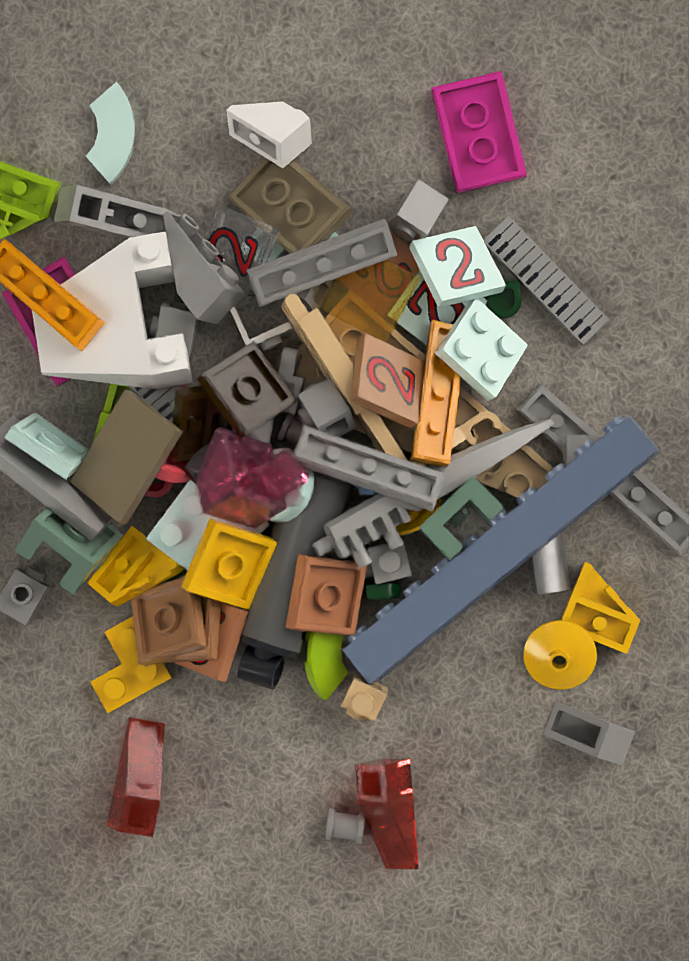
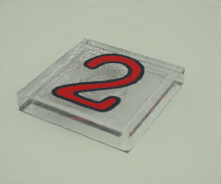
(240, 242)

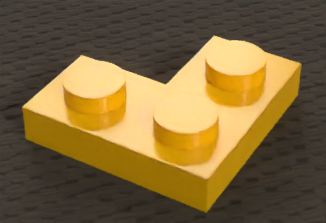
(129, 678)

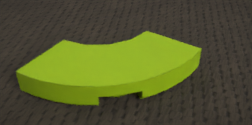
(324, 662)

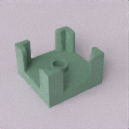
(455, 512)
(70, 544)

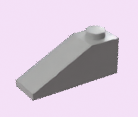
(107, 213)

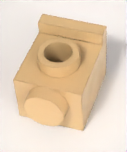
(364, 700)

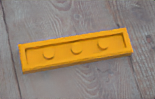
(47, 297)
(438, 403)

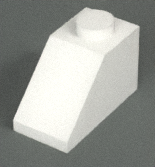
(271, 130)

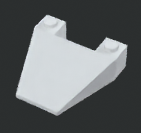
(121, 346)

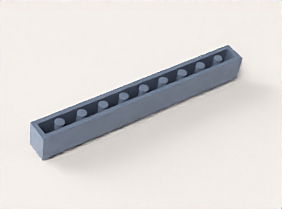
(500, 550)

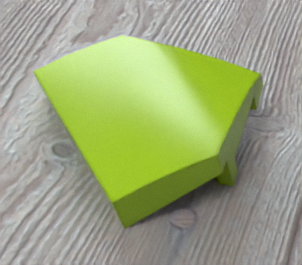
(24, 198)

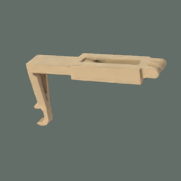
(335, 363)

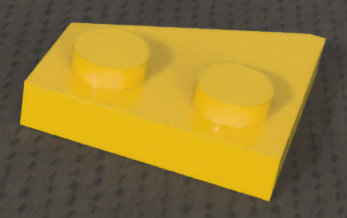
(132, 569)
(600, 611)

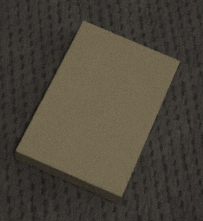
(292, 202)
(126, 456)

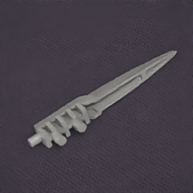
(383, 513)

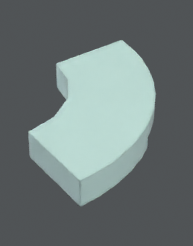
(115, 133)

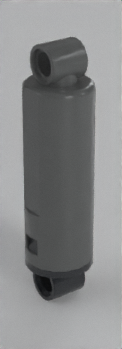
(267, 616)

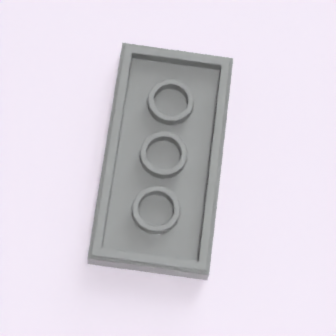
(51, 488)

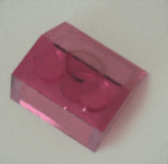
(229, 481)

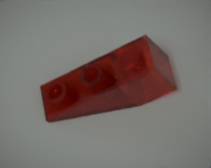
(138, 779)
(388, 808)

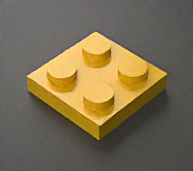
(229, 564)

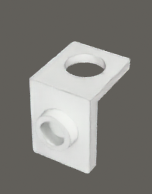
(266, 340)

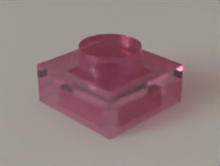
(282, 473)

